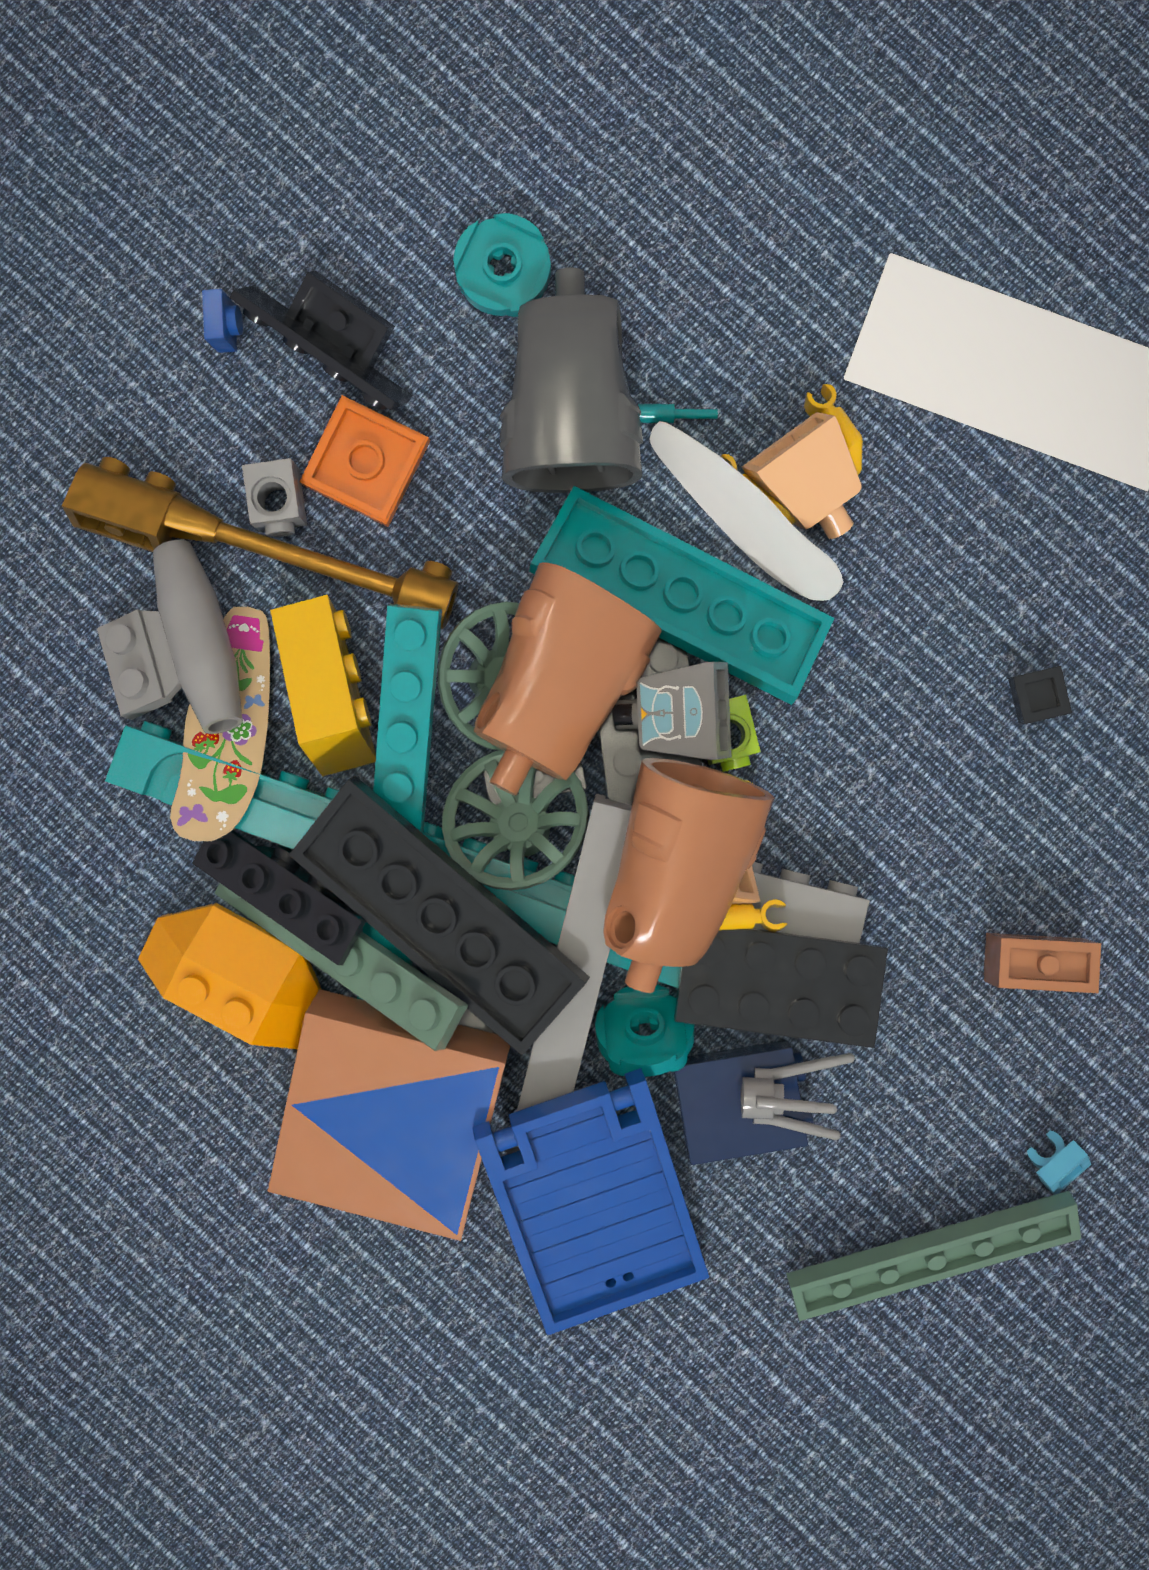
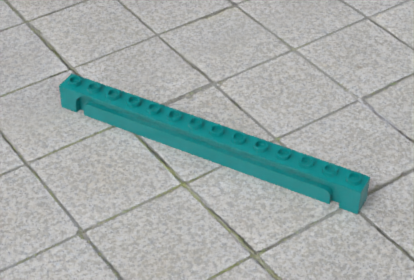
(286, 810)

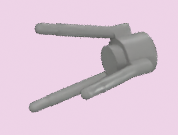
(766, 1103)

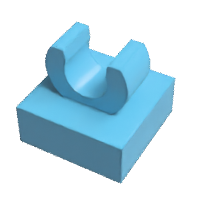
(1063, 1166)

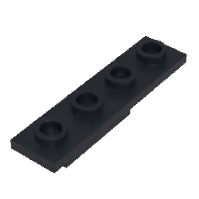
(331, 329)
(282, 892)

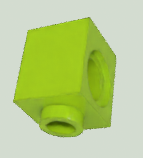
(748, 745)

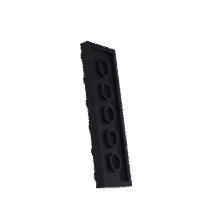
(438, 915)

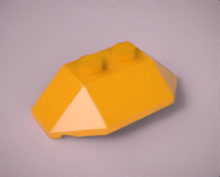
(231, 974)

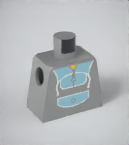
(681, 712)

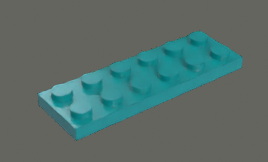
(689, 594)

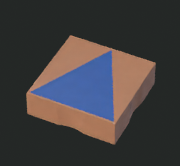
(384, 1118)

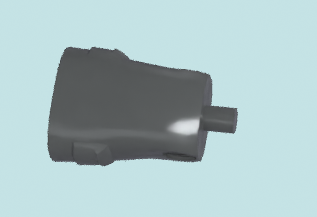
(570, 396)

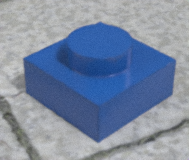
(221, 320)

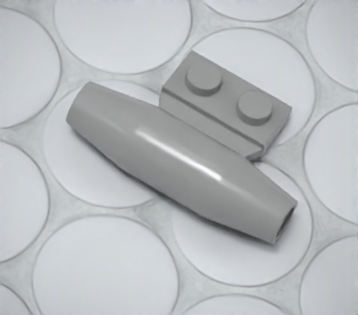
(176, 647)

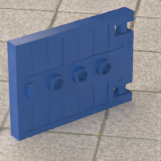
(592, 1202)

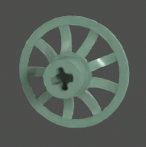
(482, 670)
(515, 824)

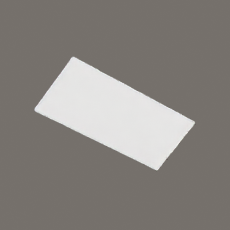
(1007, 369)

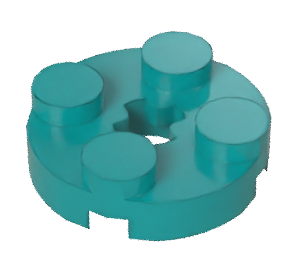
(493, 239)
(628, 1051)

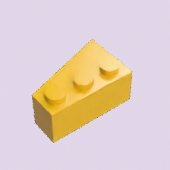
(323, 685)

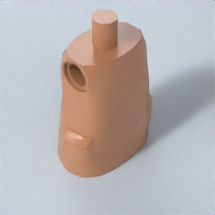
(561, 674)
(681, 864)

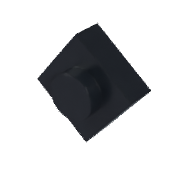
(1040, 695)

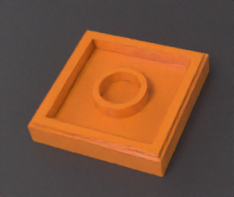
(365, 461)

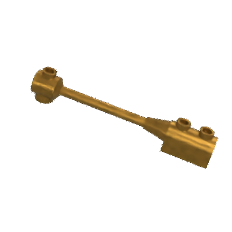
(152, 513)

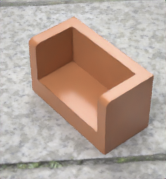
(1042, 963)

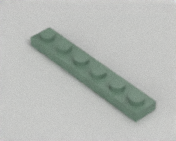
(378, 979)
(934, 1255)

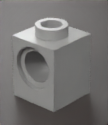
(259, 482)

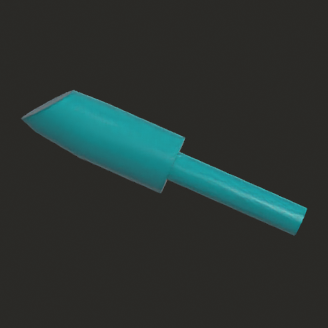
(667, 413)

